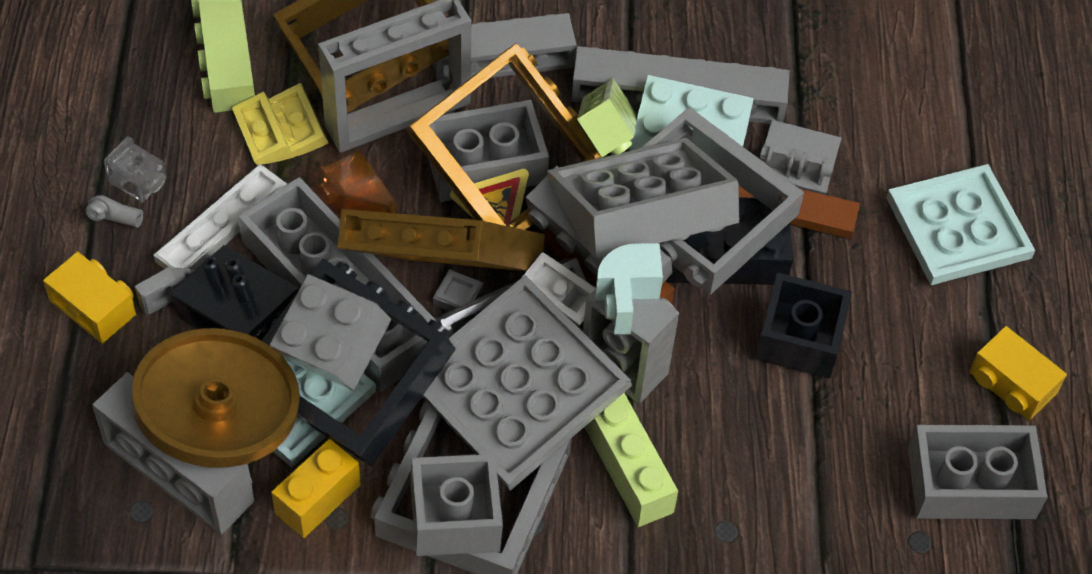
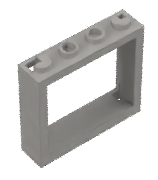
(382, 43)
(752, 176)
(401, 529)

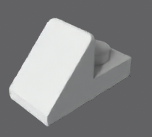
(561, 286)

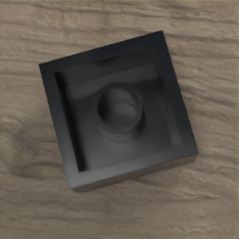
(803, 325)

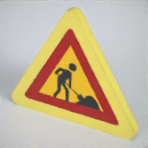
(503, 194)

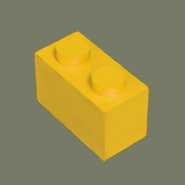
(90, 296)
(1017, 373)
(316, 488)

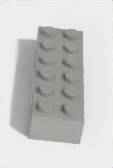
(291, 237)

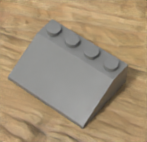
(646, 196)

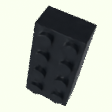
(759, 269)

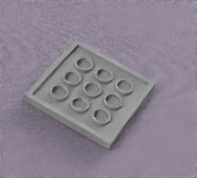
(523, 381)

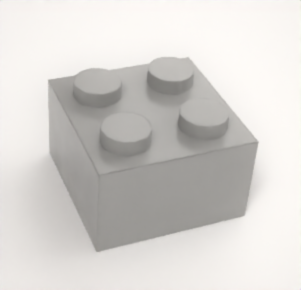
(330, 332)
(456, 505)

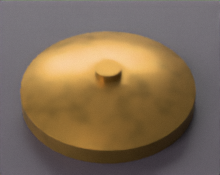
(215, 398)

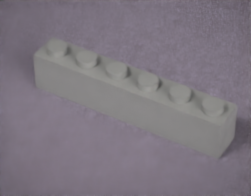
(630, 71)

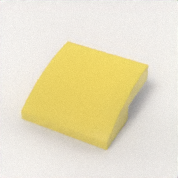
(279, 125)

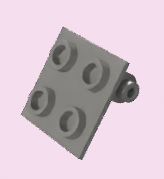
(801, 155)

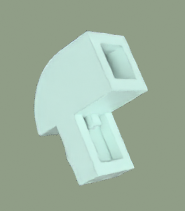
(625, 276)

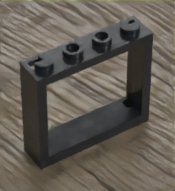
(408, 390)

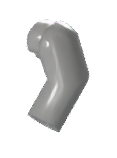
(102, 208)

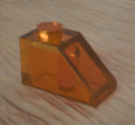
(355, 186)

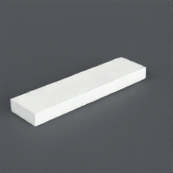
(218, 222)

